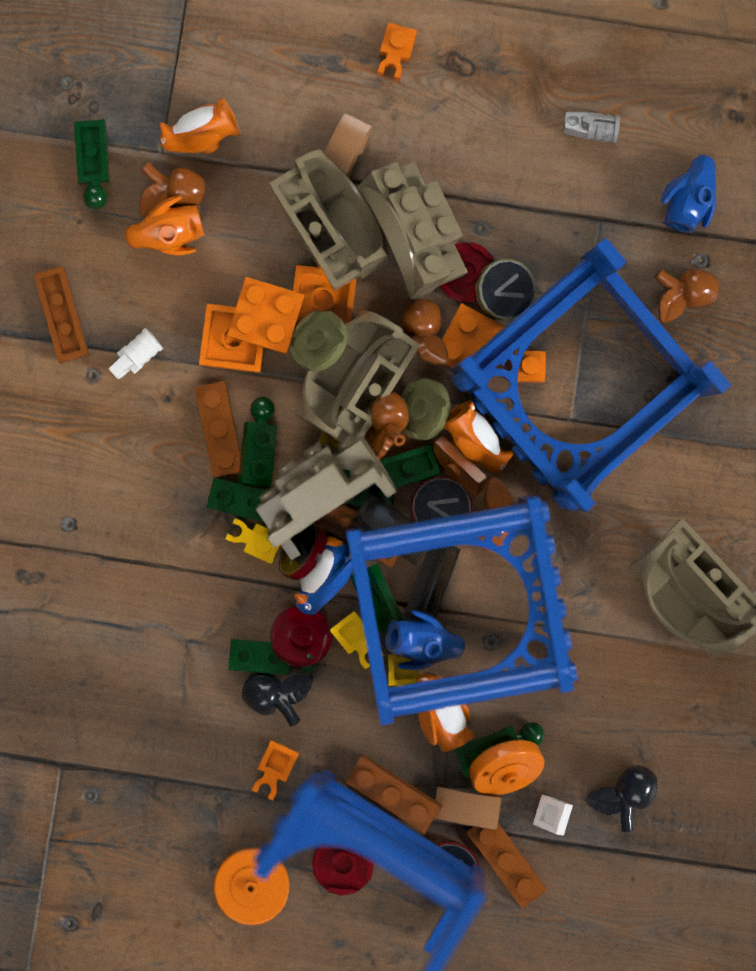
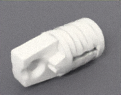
(136, 354)

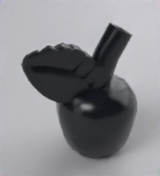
(267, 693)
(633, 790)

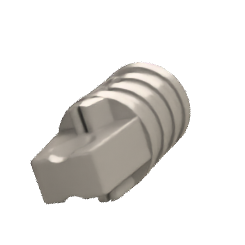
(592, 126)

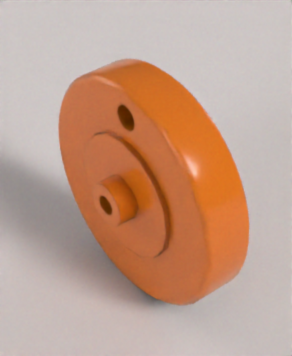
(506, 767)
(245, 895)

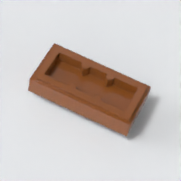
(459, 467)

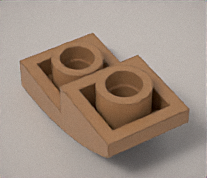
(348, 142)
(468, 807)

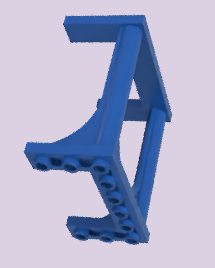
(575, 486)
(525, 519)
(339, 817)

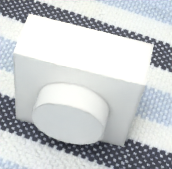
(552, 814)

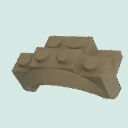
(331, 219)
(416, 226)
(356, 377)
(318, 486)
(694, 592)

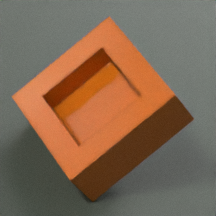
(532, 367)

